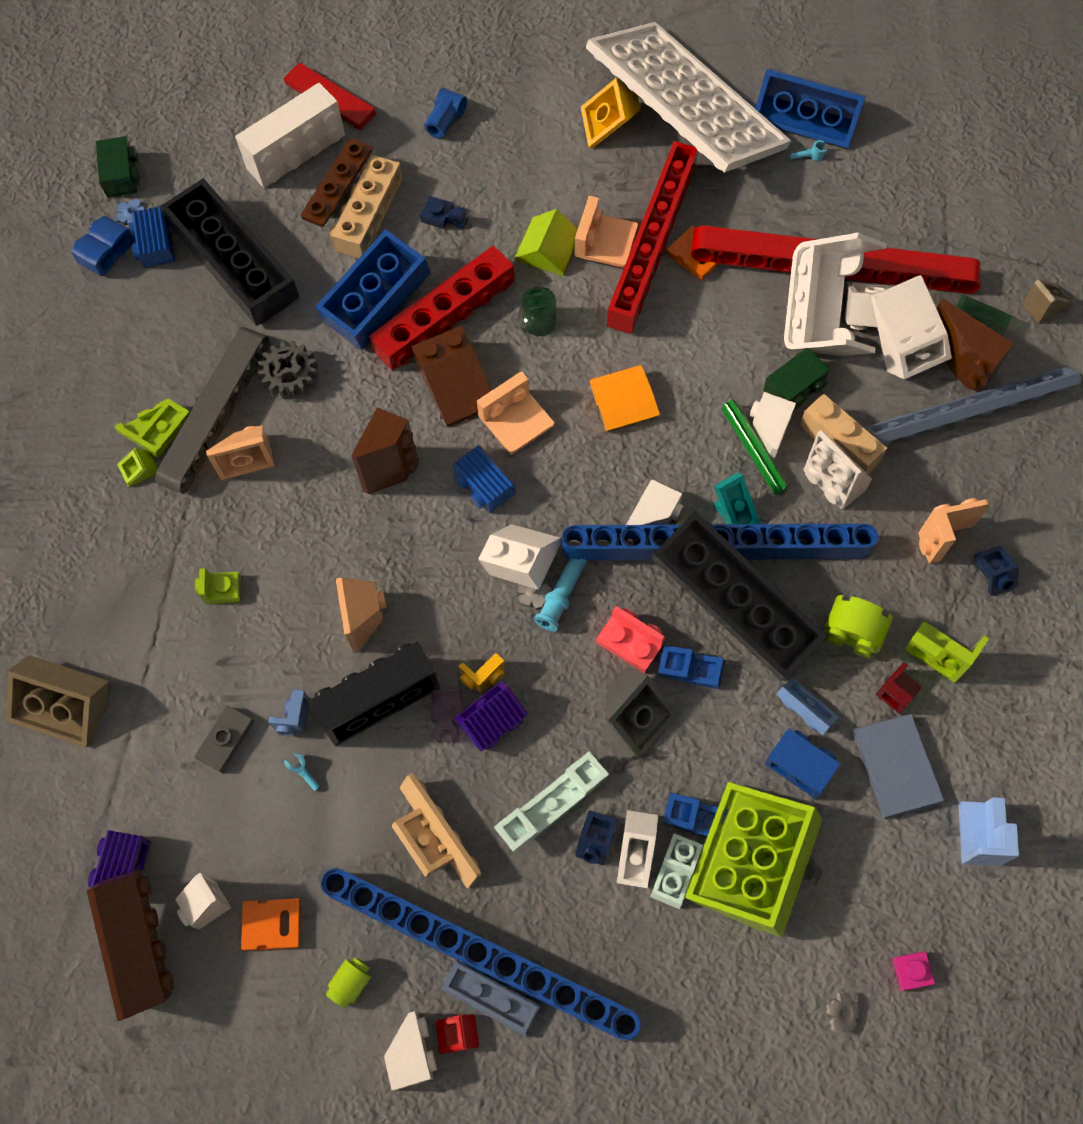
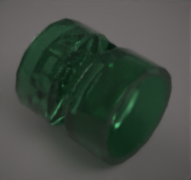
(539, 311)

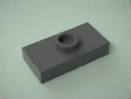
(224, 739)

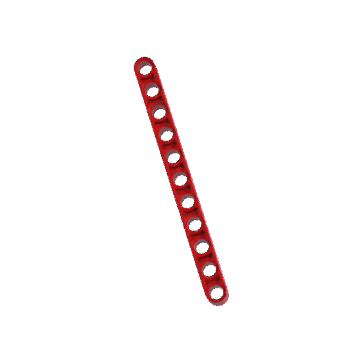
(880, 266)

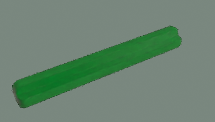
(754, 447)

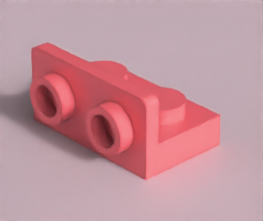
(631, 639)

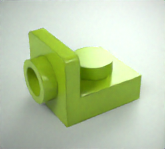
(218, 587)

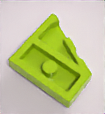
(155, 426)

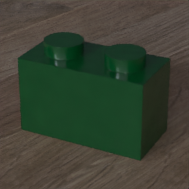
(117, 166)
(798, 378)

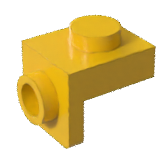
(488, 674)

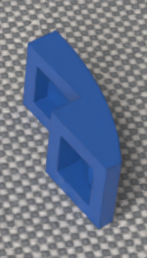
(691, 668)
(690, 815)

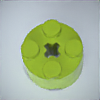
(857, 625)

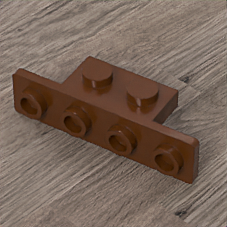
(336, 182)

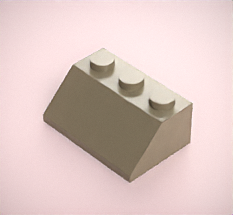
(55, 700)

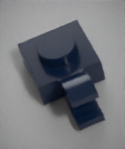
(440, 212)

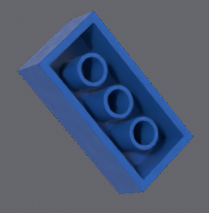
(373, 289)

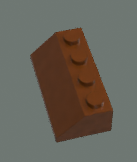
(130, 943)

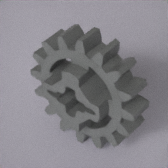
(288, 369)

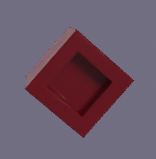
(898, 689)

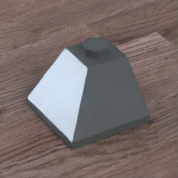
(637, 710)

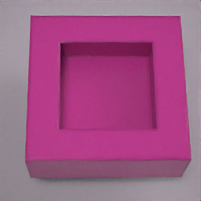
(913, 971)

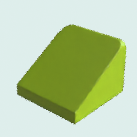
(137, 466)

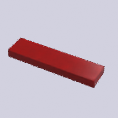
(351, 108)

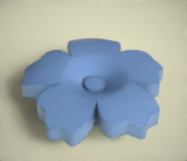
(125, 211)

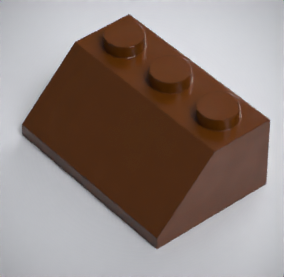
(385, 452)

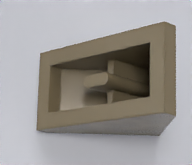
(1045, 300)

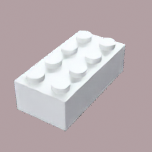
(291, 135)

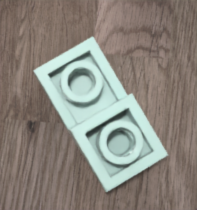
(676, 871)

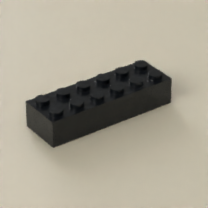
(230, 252)
(738, 596)

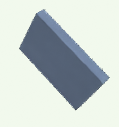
(897, 766)

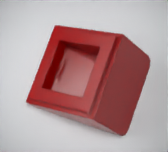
(457, 1033)

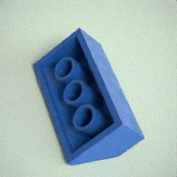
(810, 107)

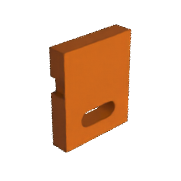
(681, 253)
(264, 924)

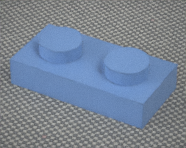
(808, 706)

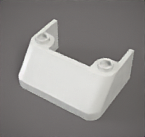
(818, 293)

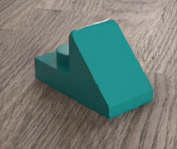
(735, 501)

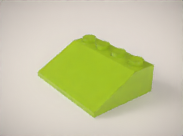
(755, 859)

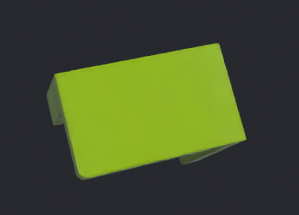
(942, 652)

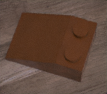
(974, 347)
(451, 374)

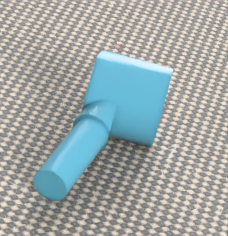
(815, 153)
(302, 771)

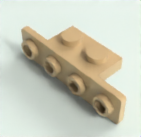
(430, 837)

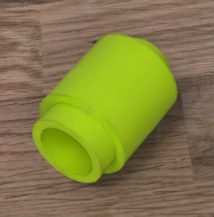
(348, 982)

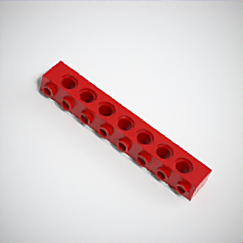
(652, 238)

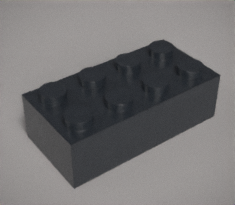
(374, 693)

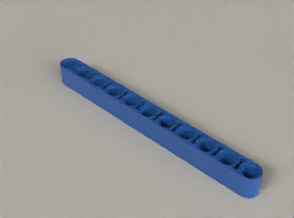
(759, 534)
(466, 941)

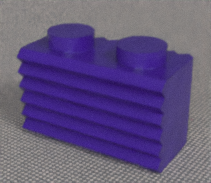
(491, 717)
(119, 855)

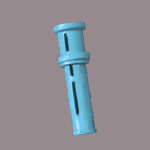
(557, 600)

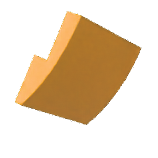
(624, 397)

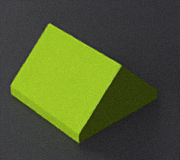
(548, 243)

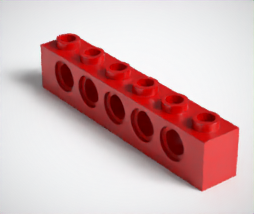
(448, 294)

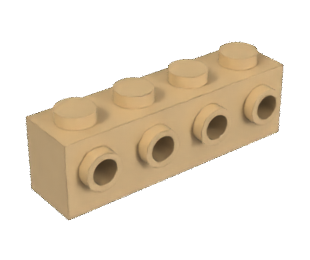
(366, 206)

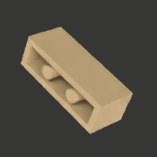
(845, 431)

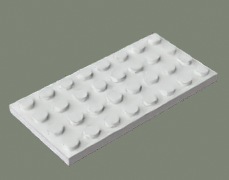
(688, 96)

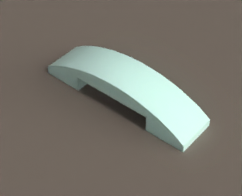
(552, 802)

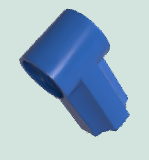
(447, 107)

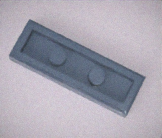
(490, 998)

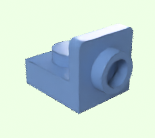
(296, 711)

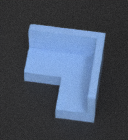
(985, 834)

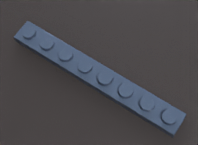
(974, 404)

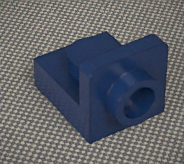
(998, 569)
(596, 838)

